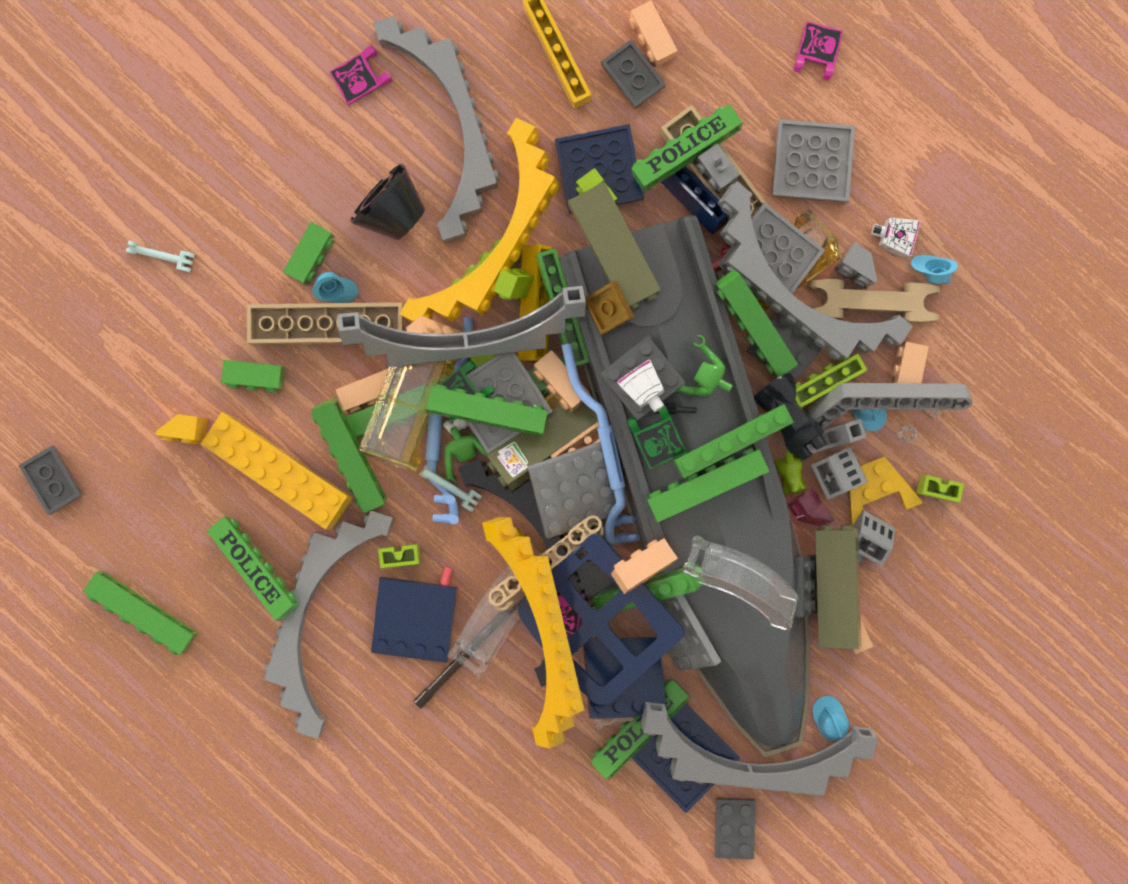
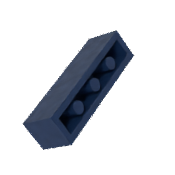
(697, 199)

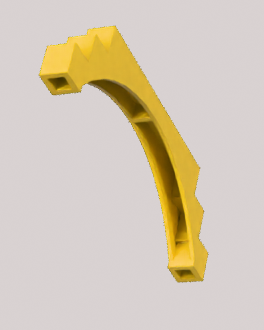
(533, 199)
(536, 579)

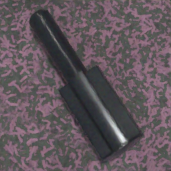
(673, 409)

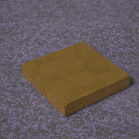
(608, 307)

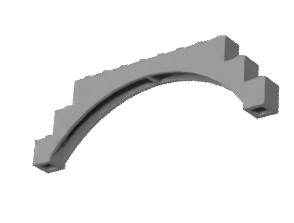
(443, 65)
(829, 333)
(415, 348)
(286, 660)
(803, 775)

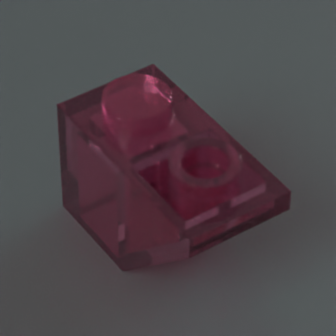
(810, 509)

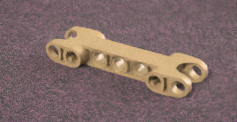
(907, 302)
(570, 542)

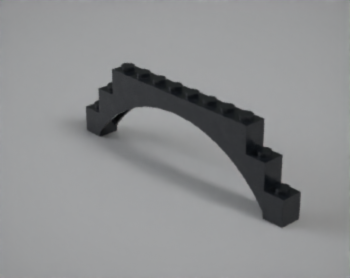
(525, 502)

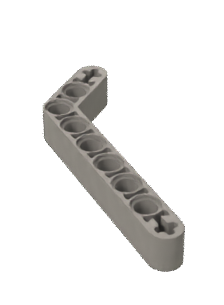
(890, 397)

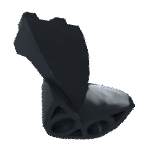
(804, 429)

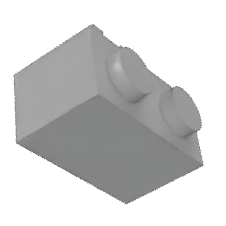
(717, 168)

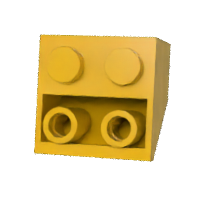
(188, 428)

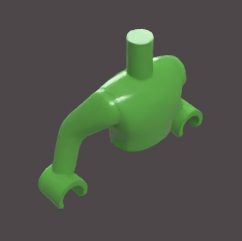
(709, 375)
(462, 448)

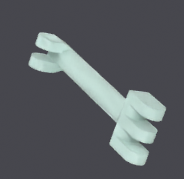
(180, 260)
(467, 497)

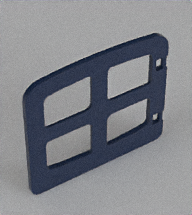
(596, 622)

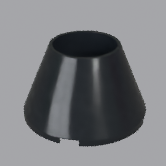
(391, 205)

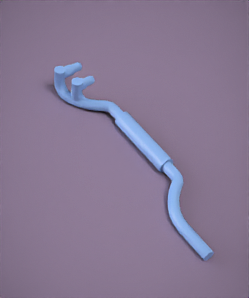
(433, 451)
(610, 456)

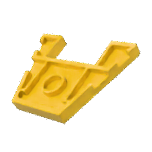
(882, 481)

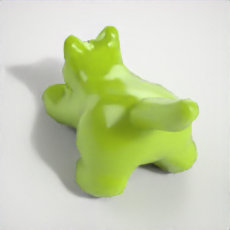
(790, 471)

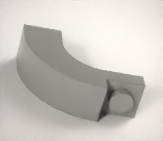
(841, 435)

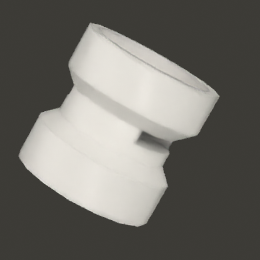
(460, 424)

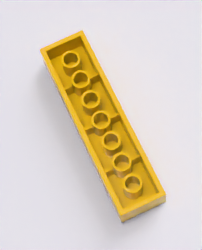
(276, 471)

